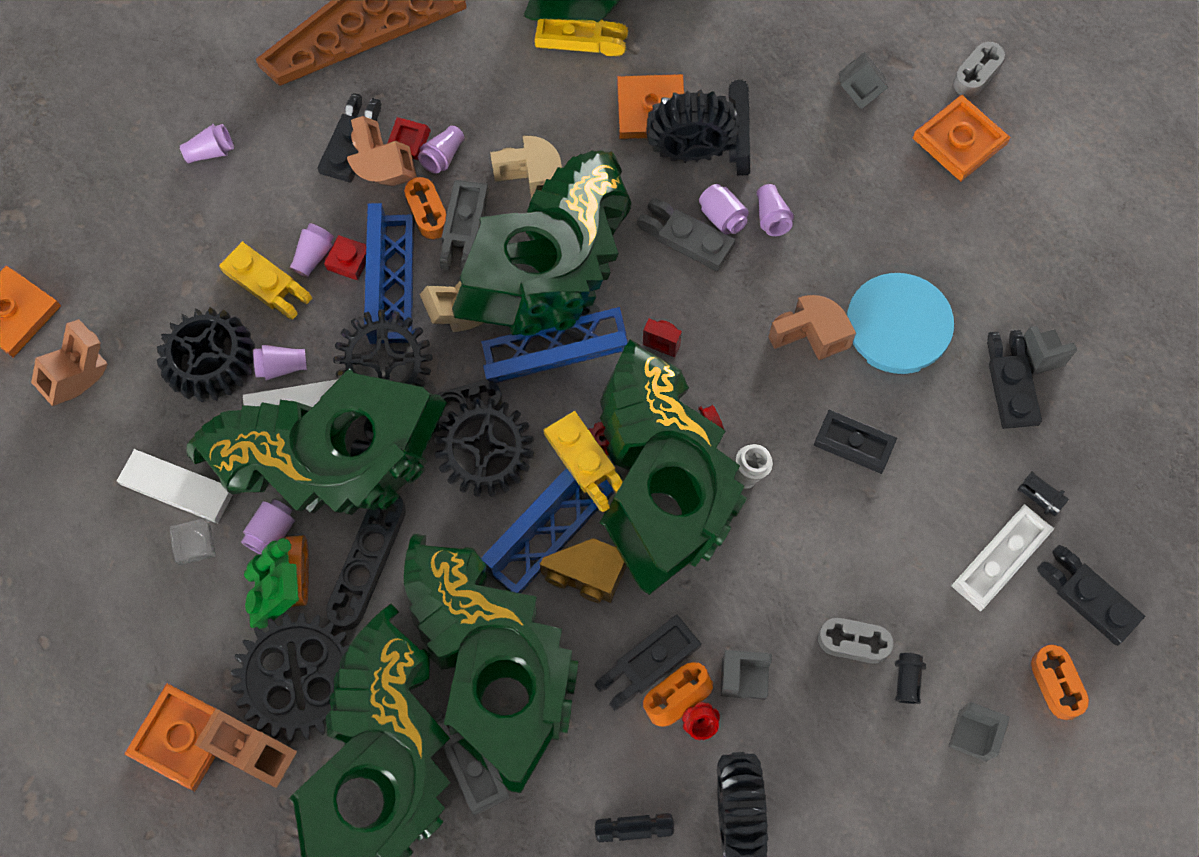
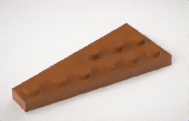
(348, 29)

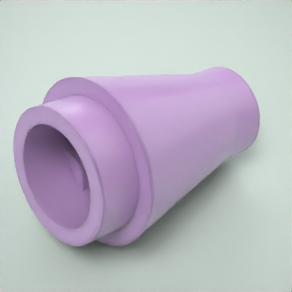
(208, 144)
(440, 150)
(774, 213)
(311, 249)
(278, 361)

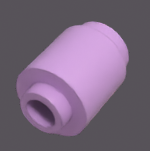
(723, 209)
(267, 525)

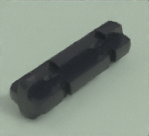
(634, 827)

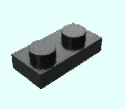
(855, 441)

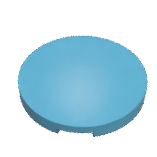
(900, 322)

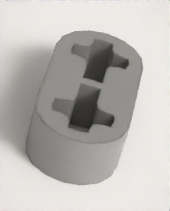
(973, 65)
(853, 649)

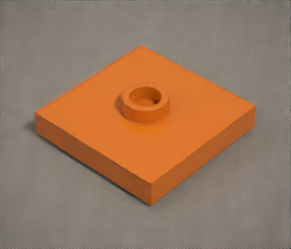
(637, 98)
(961, 138)
(22, 310)
(169, 738)

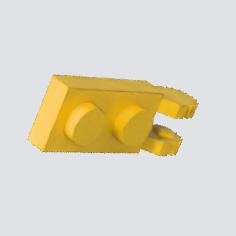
(582, 36)
(263, 279)
(583, 457)

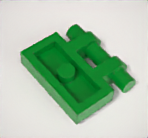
(274, 583)

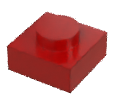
(411, 134)
(346, 258)
(662, 337)

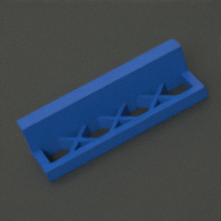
(376, 268)
(555, 356)
(532, 523)

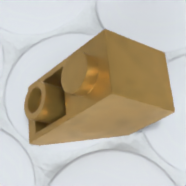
(589, 567)

